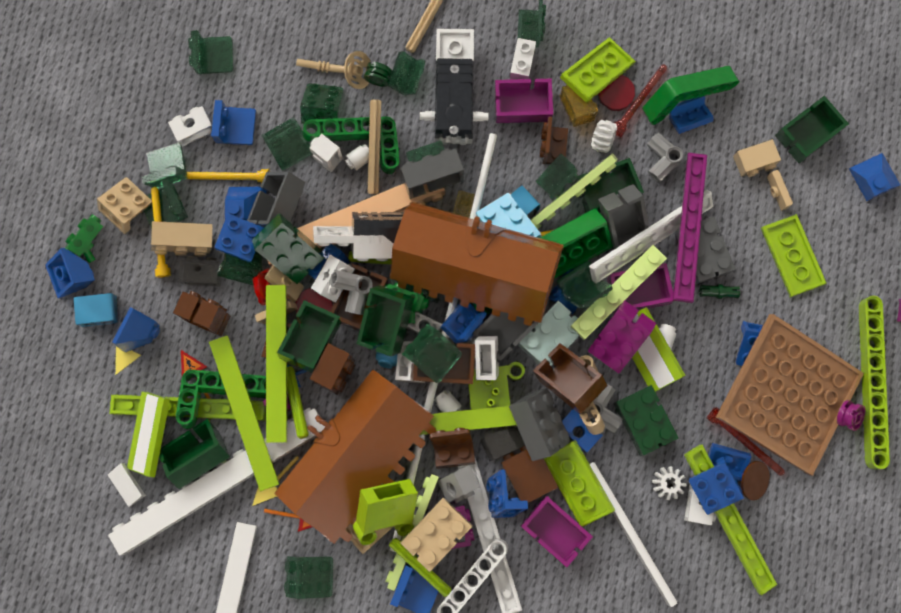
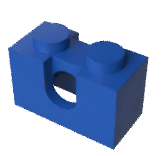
(587, 440)

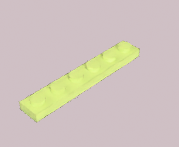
(577, 189)
(621, 290)
(422, 504)

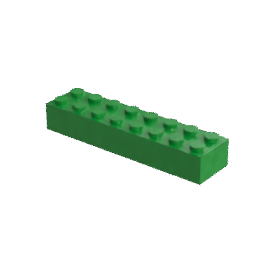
(582, 241)

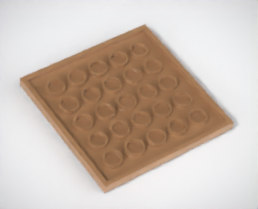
(789, 394)

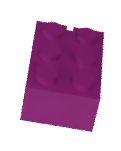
(520, 104)
(652, 293)
(621, 337)
(556, 531)

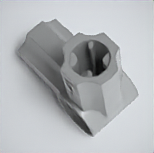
(665, 165)
(350, 282)
(610, 419)

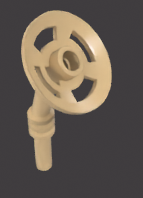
(349, 71)

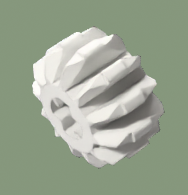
(604, 136)
(668, 475)

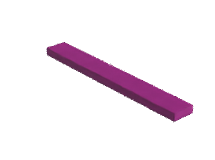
(690, 228)

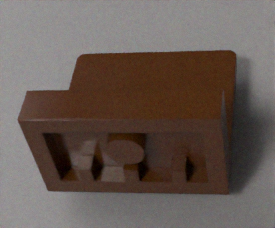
(554, 142)
(453, 448)

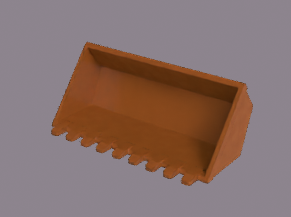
(474, 262)
(353, 455)

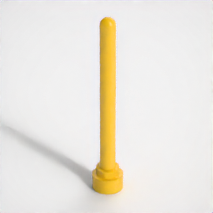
(259, 176)
(162, 268)

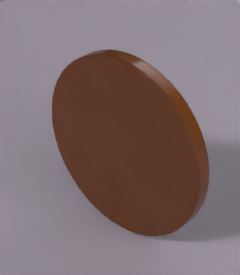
(755, 480)

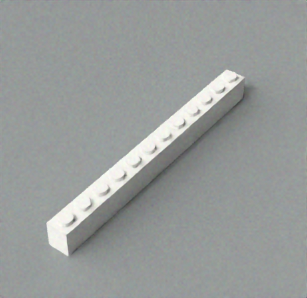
(202, 491)

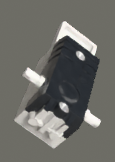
(454, 88)
(370, 234)

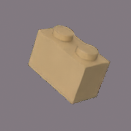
(757, 158)

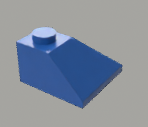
(874, 177)
(241, 200)
(68, 273)
(135, 331)

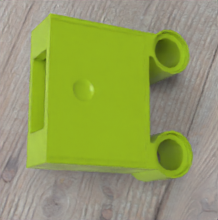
(493, 392)
(385, 507)

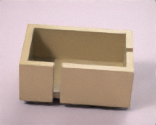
(181, 238)
(436, 534)

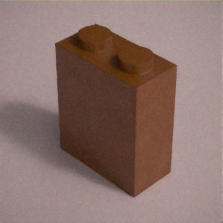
(528, 477)

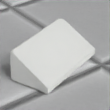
(126, 484)

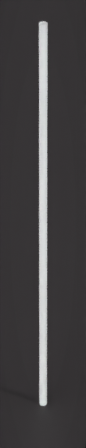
(433, 386)

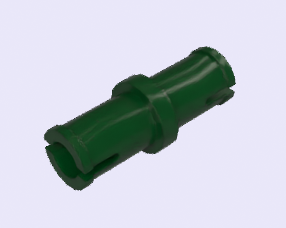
(719, 291)

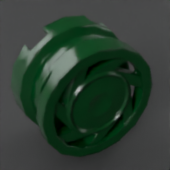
(377, 74)

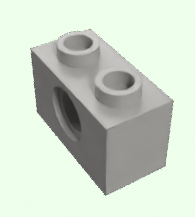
(459, 485)

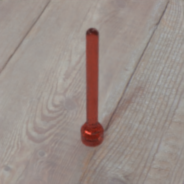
(621, 124)
(746, 442)

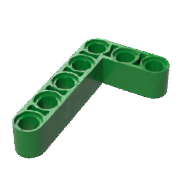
(687, 88)
(359, 133)
(201, 386)

